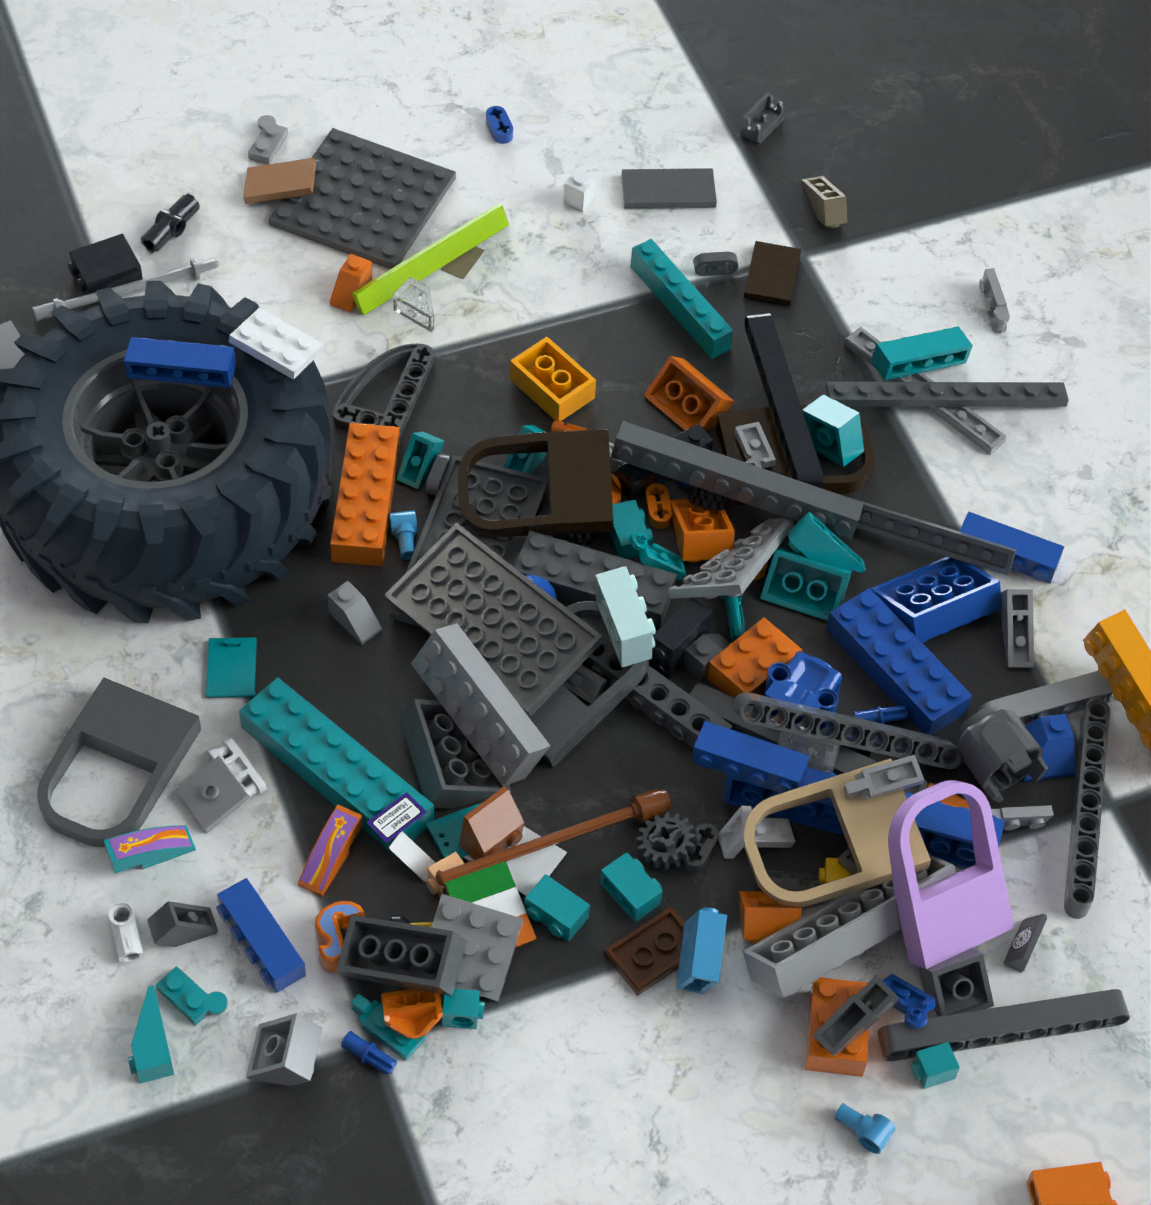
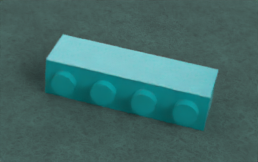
(921, 353)

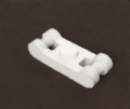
(239, 766)

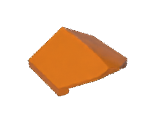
(411, 1011)

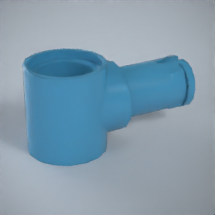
(404, 527)
(871, 1131)

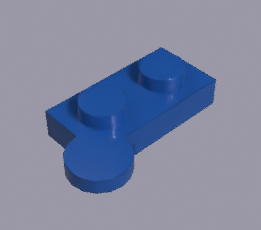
(912, 1001)

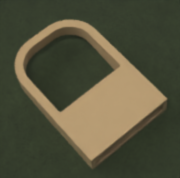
(865, 829)

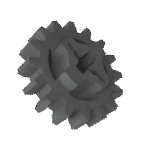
(666, 840)

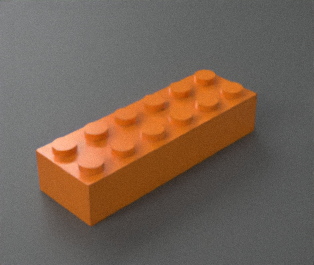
(365, 494)

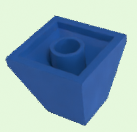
(1057, 742)

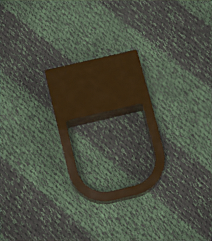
(730, 447)
(577, 483)

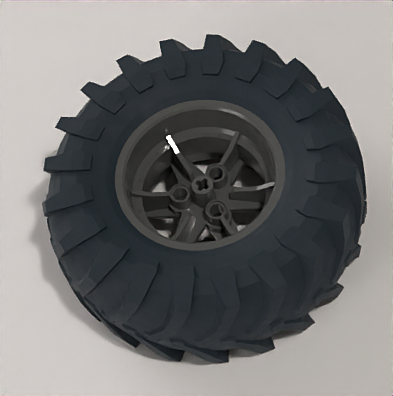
(181, 534)

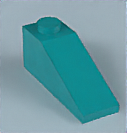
(821, 544)
(149, 1044)

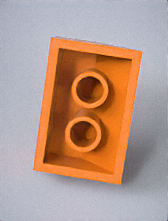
(687, 395)

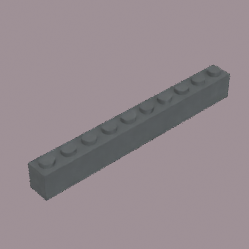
(735, 479)

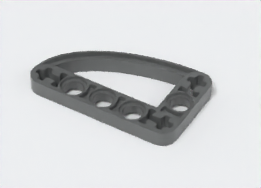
(386, 359)

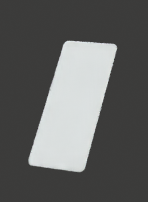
(411, 855)

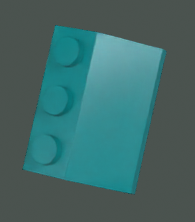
(805, 583)

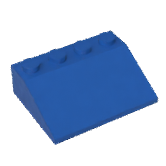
(940, 596)

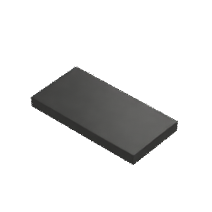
(668, 188)

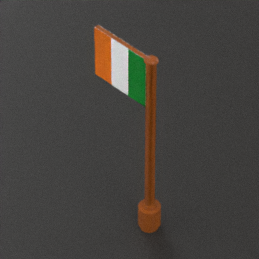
(489, 880)

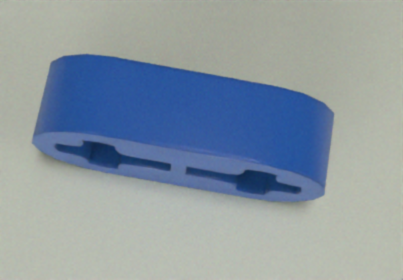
(495, 125)

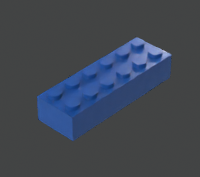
(898, 662)

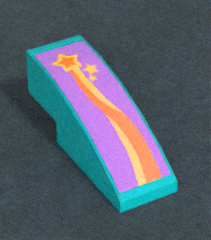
(148, 847)

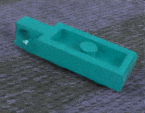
(372, 1021)

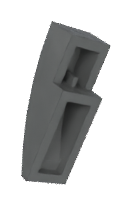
(856, 1016)

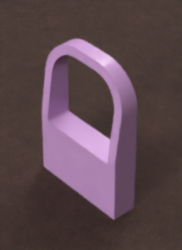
(959, 908)

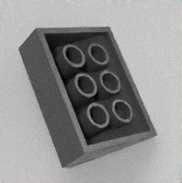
(444, 759)

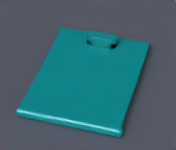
(231, 668)
(450, 828)

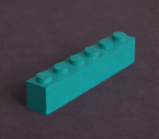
(681, 298)

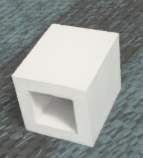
(579, 190)

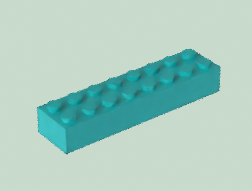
(327, 757)

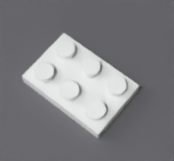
(276, 343)

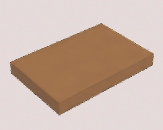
(279, 180)

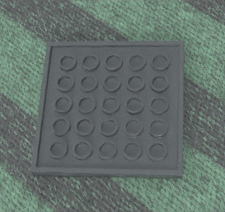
(365, 199)

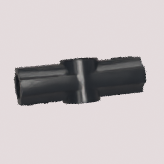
(170, 223)

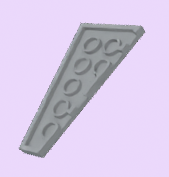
(734, 570)

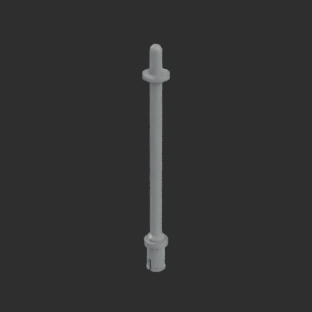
(44, 311)

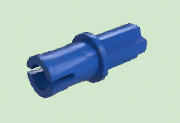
(883, 715)
(368, 1053)

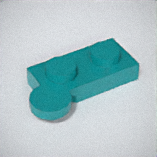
(657, 556)
(189, 997)

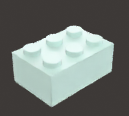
(625, 616)

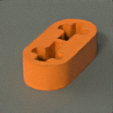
(663, 505)

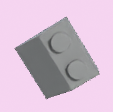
(285, 1051)

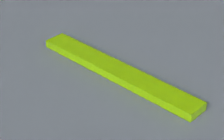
(431, 258)

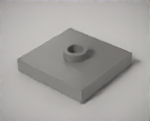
(213, 794)

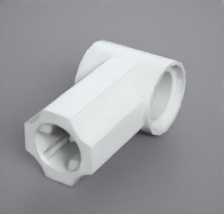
(125, 933)

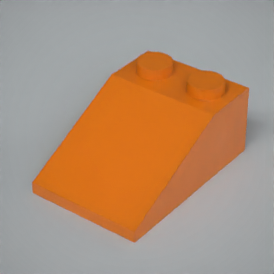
(700, 532)

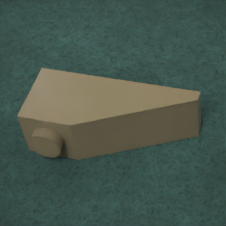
(826, 201)

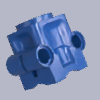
(804, 682)

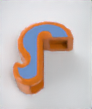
(328, 933)

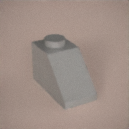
(353, 612)

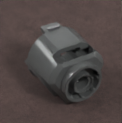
(999, 750)

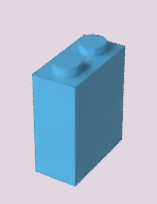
(701, 951)

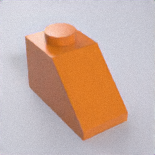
(351, 276)

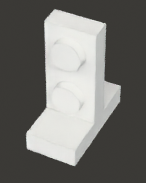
(768, 834)

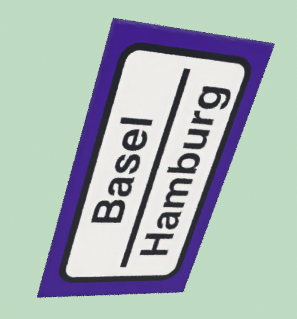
(396, 817)

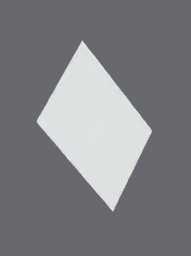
(532, 867)

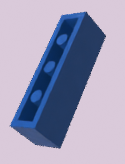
(180, 362)
(1033, 554)
(749, 758)
(261, 935)

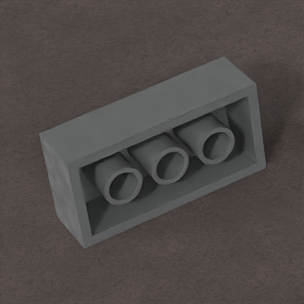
(401, 955)

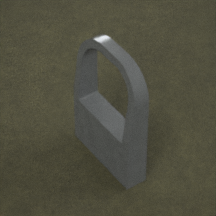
(565, 718)
(129, 729)

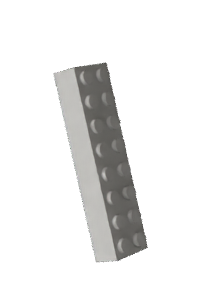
(831, 935)

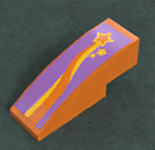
(330, 850)

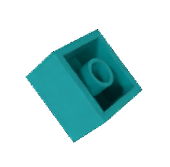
(834, 430)

